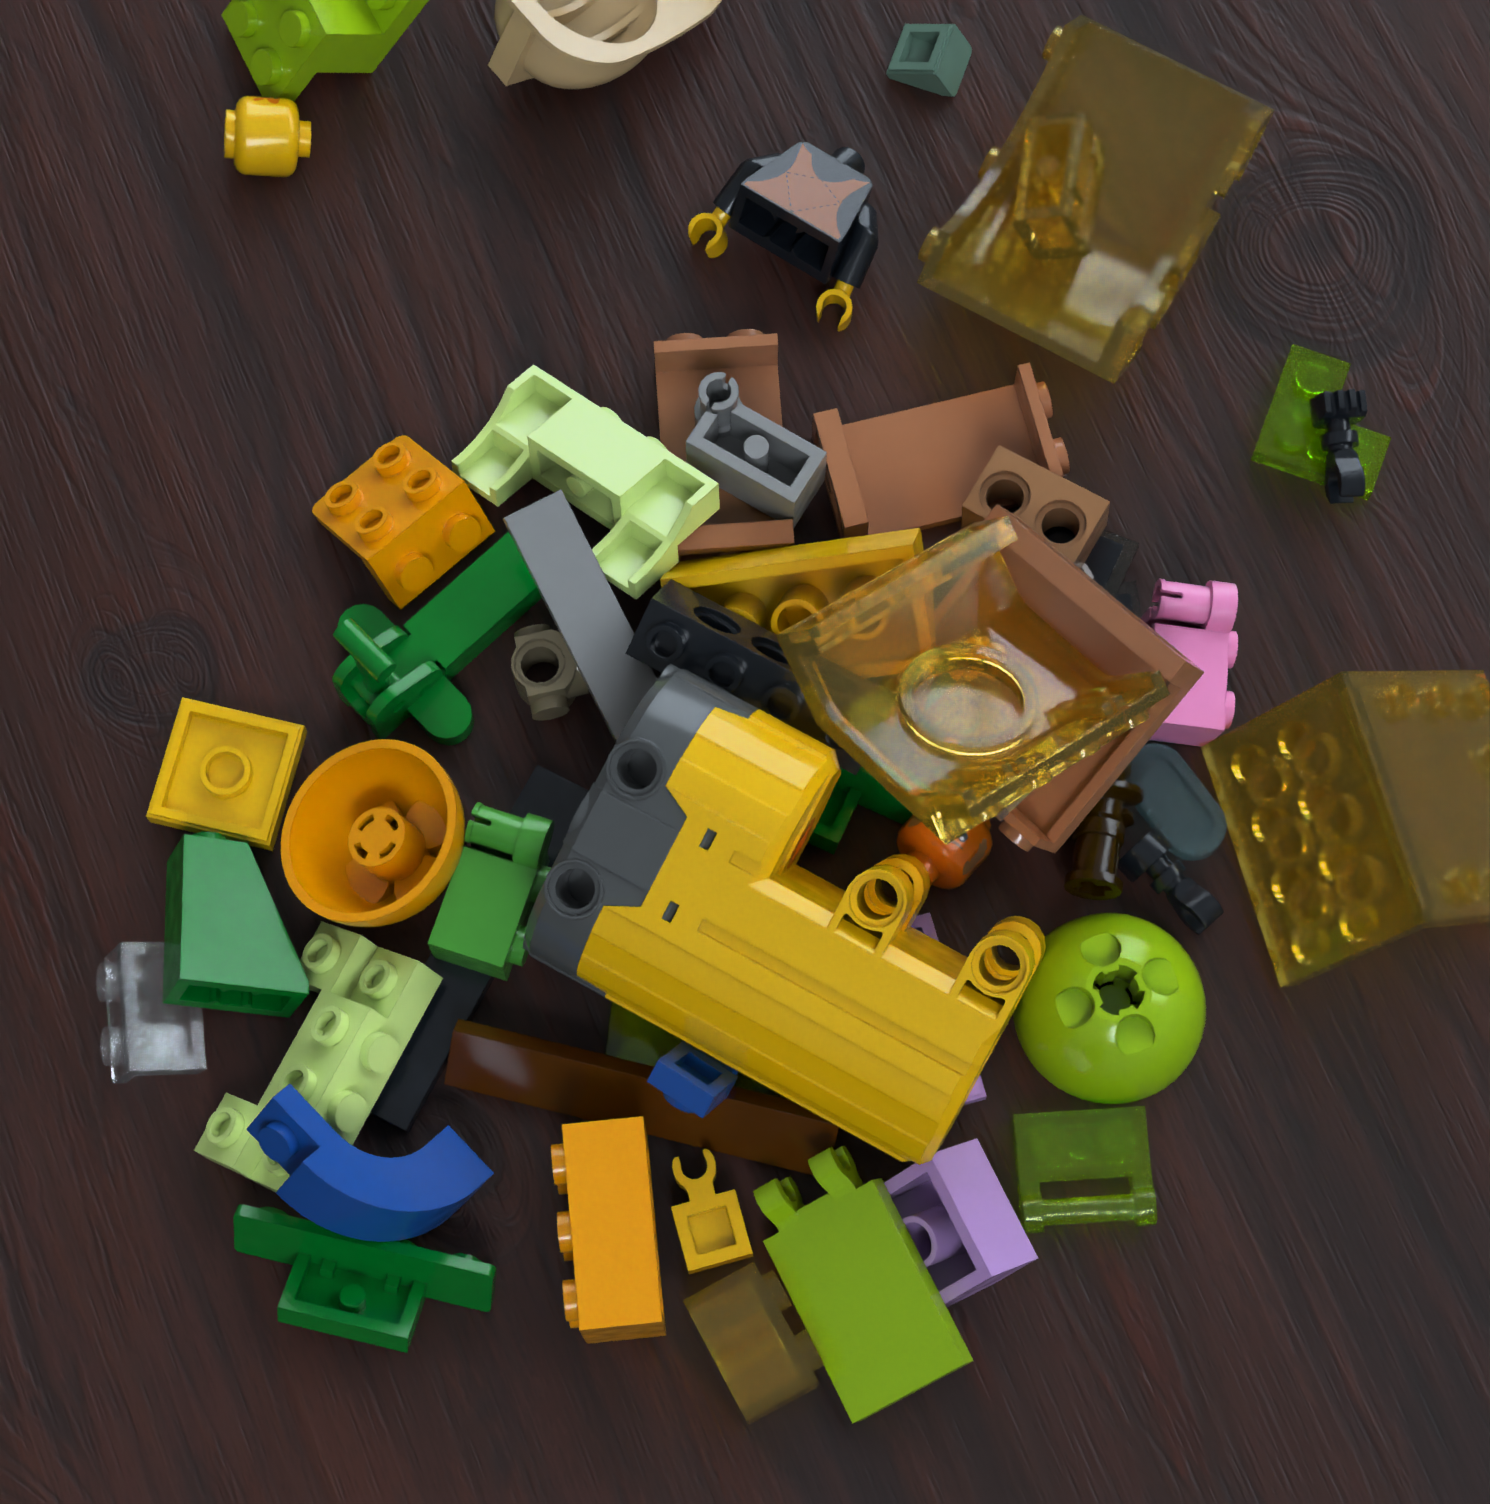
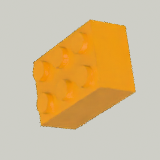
(609, 1230)

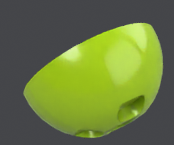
(1094, 1038)

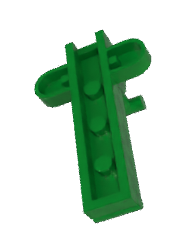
(412, 669)

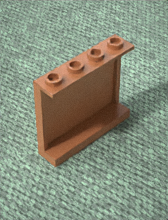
(1116, 645)

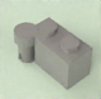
(752, 454)

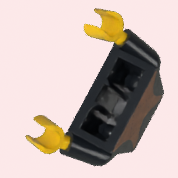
(806, 212)

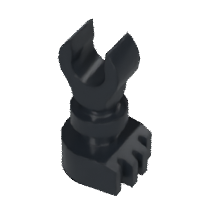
(1336, 414)
(1190, 901)

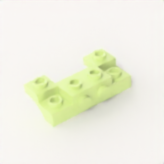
(603, 470)
(341, 1052)

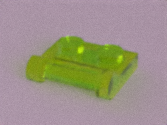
(1081, 1148)

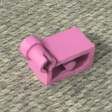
(1200, 627)

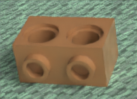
(1043, 500)

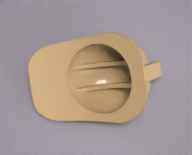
(586, 40)

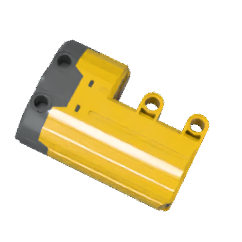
(698, 919)

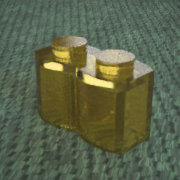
(753, 1342)

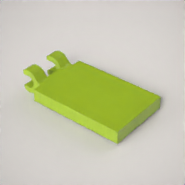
(860, 1286)

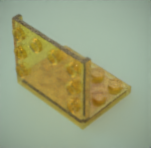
(1360, 813)

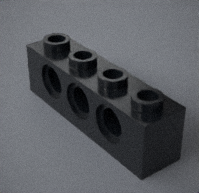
(728, 652)

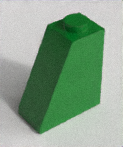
(225, 933)

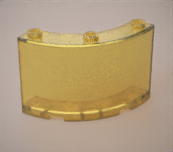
(1168, 155)

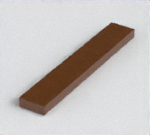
(615, 1088)

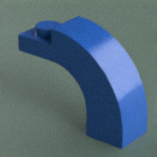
(363, 1192)

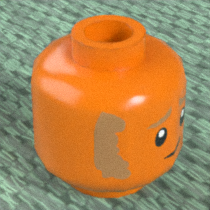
(950, 863)

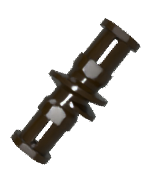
(1100, 840)

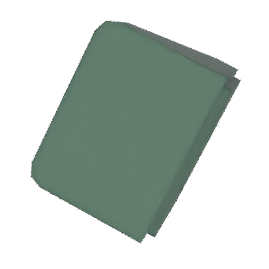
(931, 58)

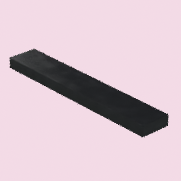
(461, 987)

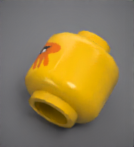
(266, 136)

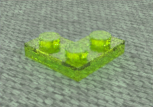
(1287, 435)

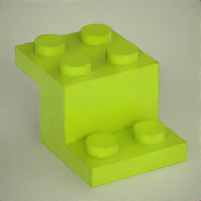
(297, 38)

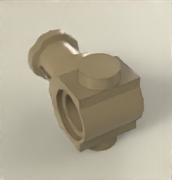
(549, 698)

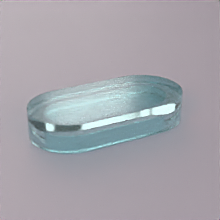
(1177, 802)

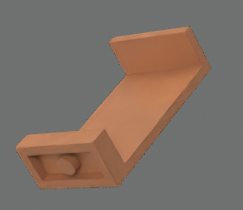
(679, 369)
(925, 460)

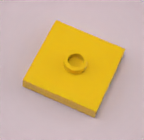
(227, 773)

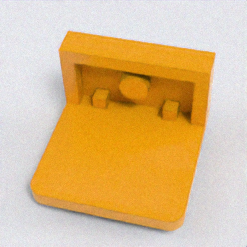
(404, 518)

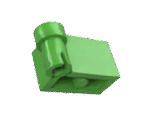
(493, 892)

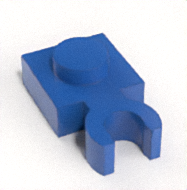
(692, 1079)

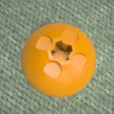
(373, 834)

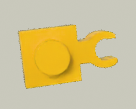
(709, 1224)

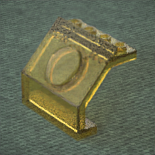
(957, 684)

